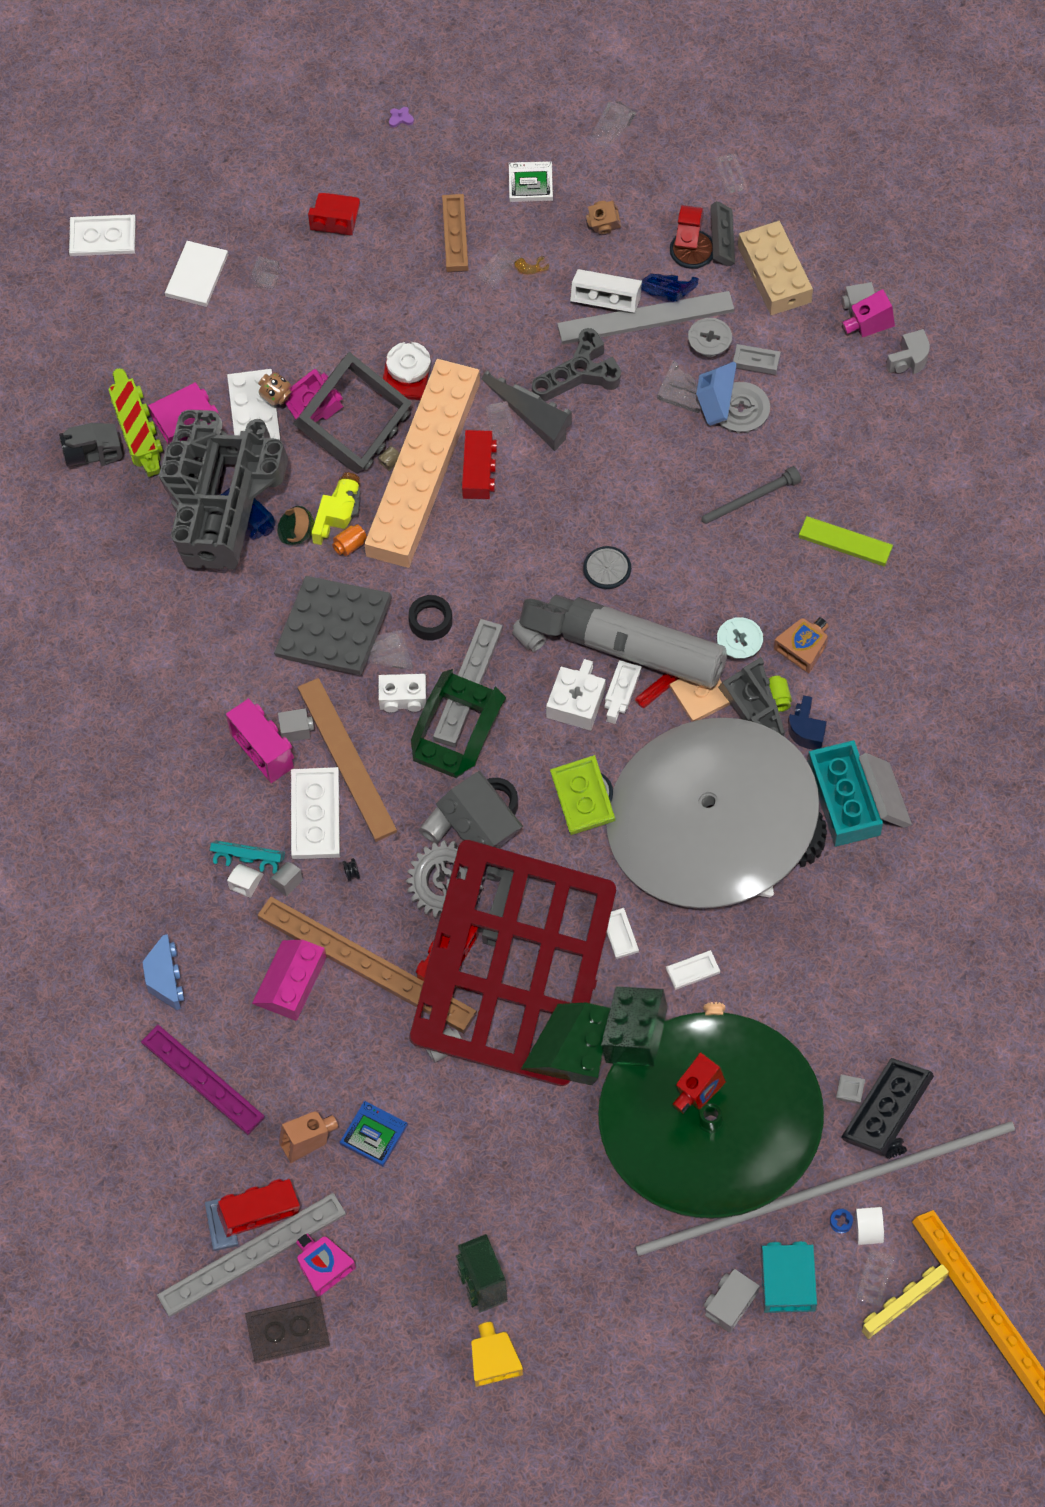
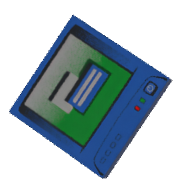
(373, 1133)

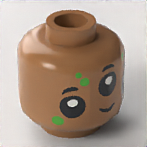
(274, 388)

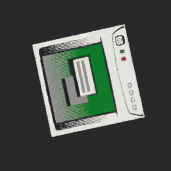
(530, 181)

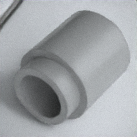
(528, 637)

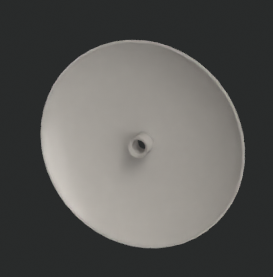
(720, 853)

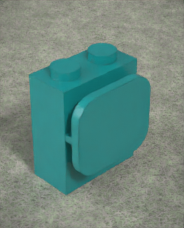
(788, 1277)

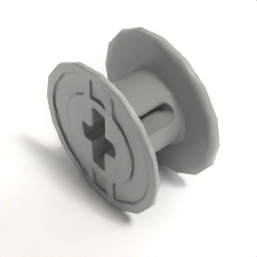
(712, 329)

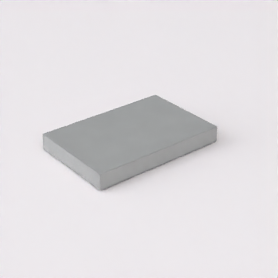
(885, 790)

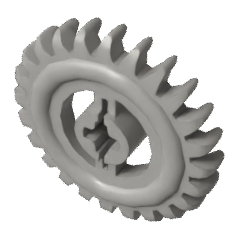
(421, 872)

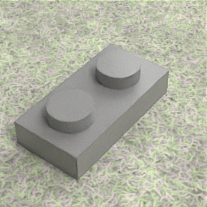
(756, 359)

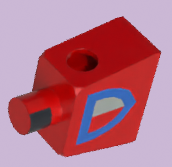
(698, 1084)

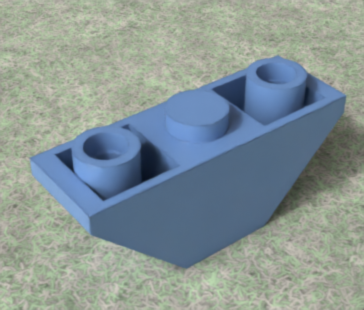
(715, 392)
(162, 973)

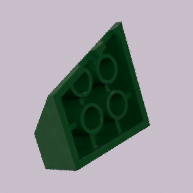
(570, 1043)

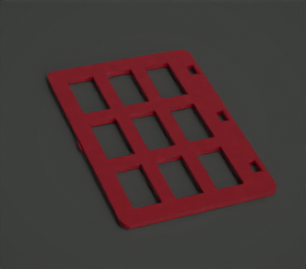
(455, 921)

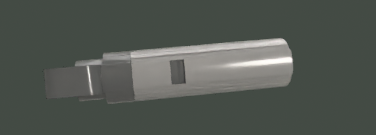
(627, 637)

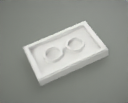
(102, 235)
(196, 273)

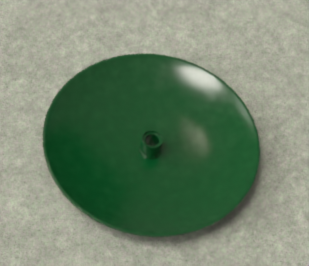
(723, 1167)

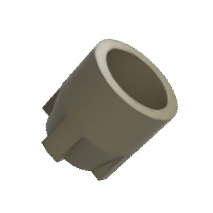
(389, 458)

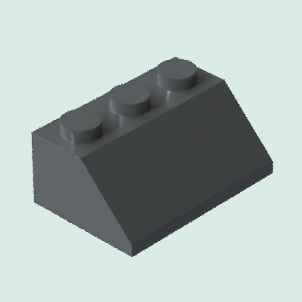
(479, 812)

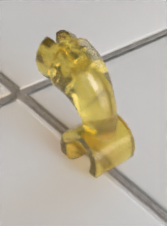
(527, 269)

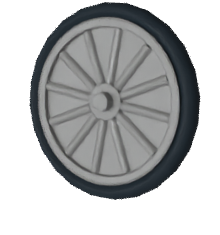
(607, 567)

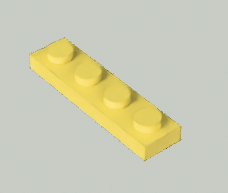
(912, 1293)

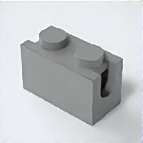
(731, 1300)

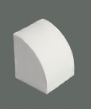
(244, 880)
(869, 1225)

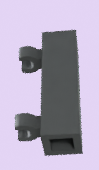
(504, 876)

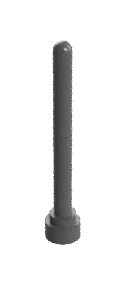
(790, 477)

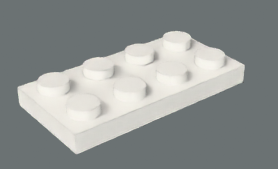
(248, 404)
(315, 813)

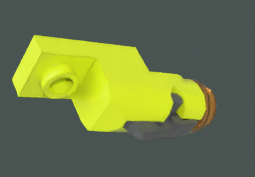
(338, 508)

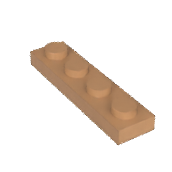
(455, 232)

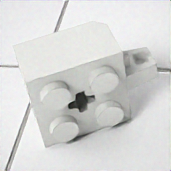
(579, 685)

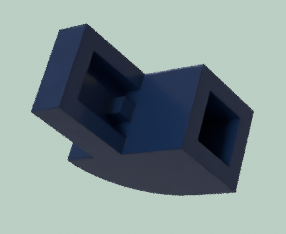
(804, 730)

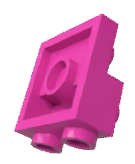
(305, 390)

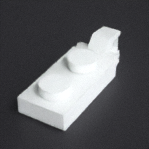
(621, 689)

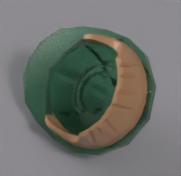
(295, 526)

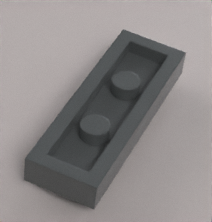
(722, 234)

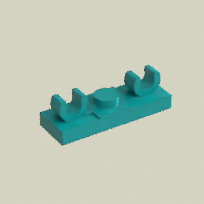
(247, 854)

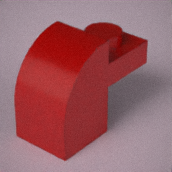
(689, 227)

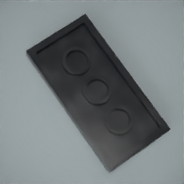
(887, 1106)

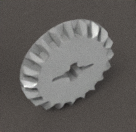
(757, 408)

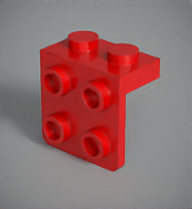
(334, 213)

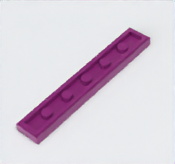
(203, 1079)

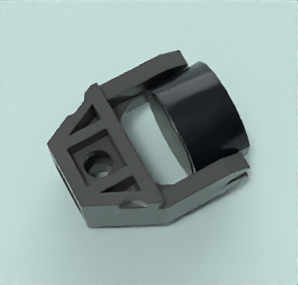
(91, 444)

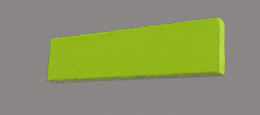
(845, 541)

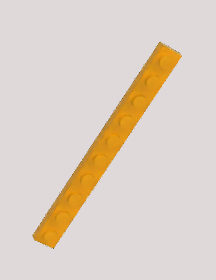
(983, 1305)

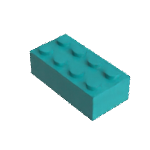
(844, 793)

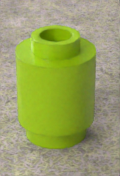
(780, 692)

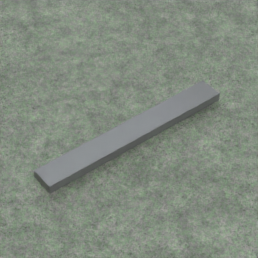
(648, 316)
(250, 1255)

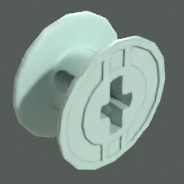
(744, 631)

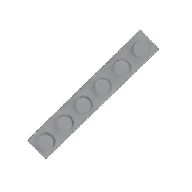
(473, 669)

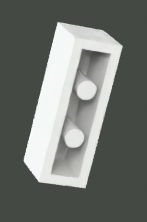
(606, 290)

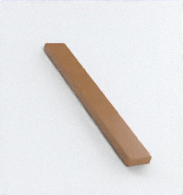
(347, 760)

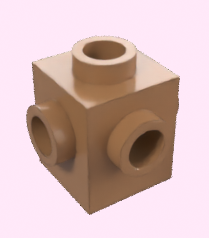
(603, 217)

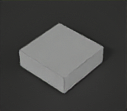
(850, 1089)

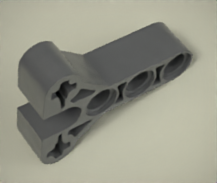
(593, 374)

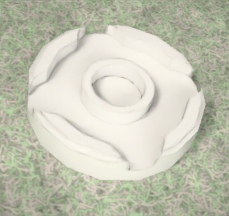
(408, 362)

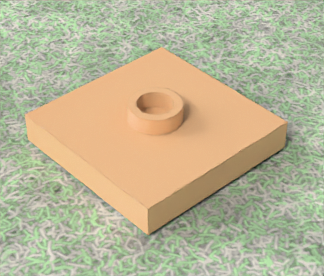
(697, 699)

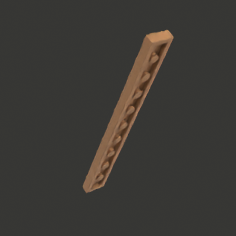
(358, 959)

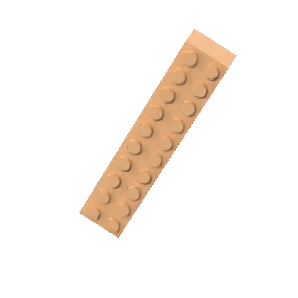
(422, 463)

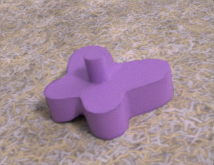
(400, 116)

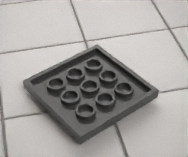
(333, 625)

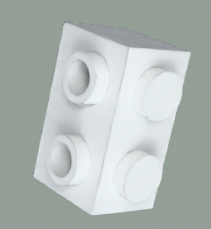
(402, 692)

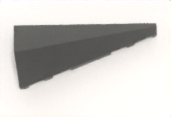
(536, 413)
(751, 696)

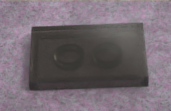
(287, 1329)

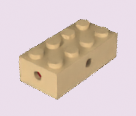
(775, 268)

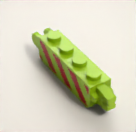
(134, 423)

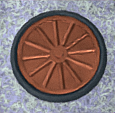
(693, 258)

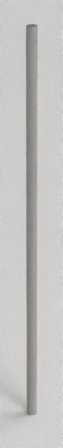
(827, 1188)

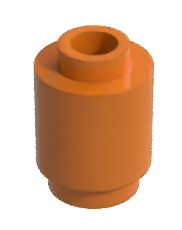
(349, 540)

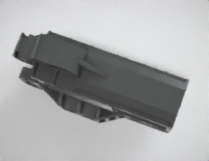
(199, 531)

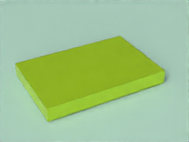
(582, 795)

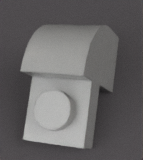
(914, 353)

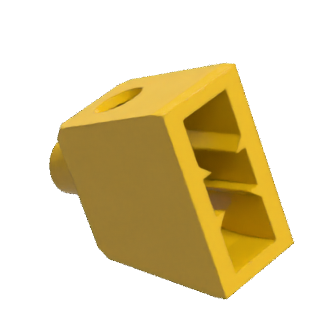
(494, 1356)

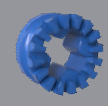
(837, 1214)

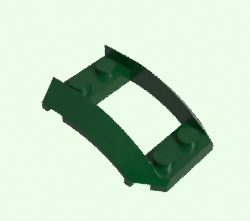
(468, 694)

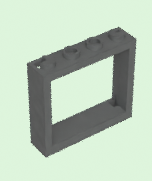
(330, 443)

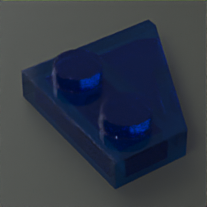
(668, 286)

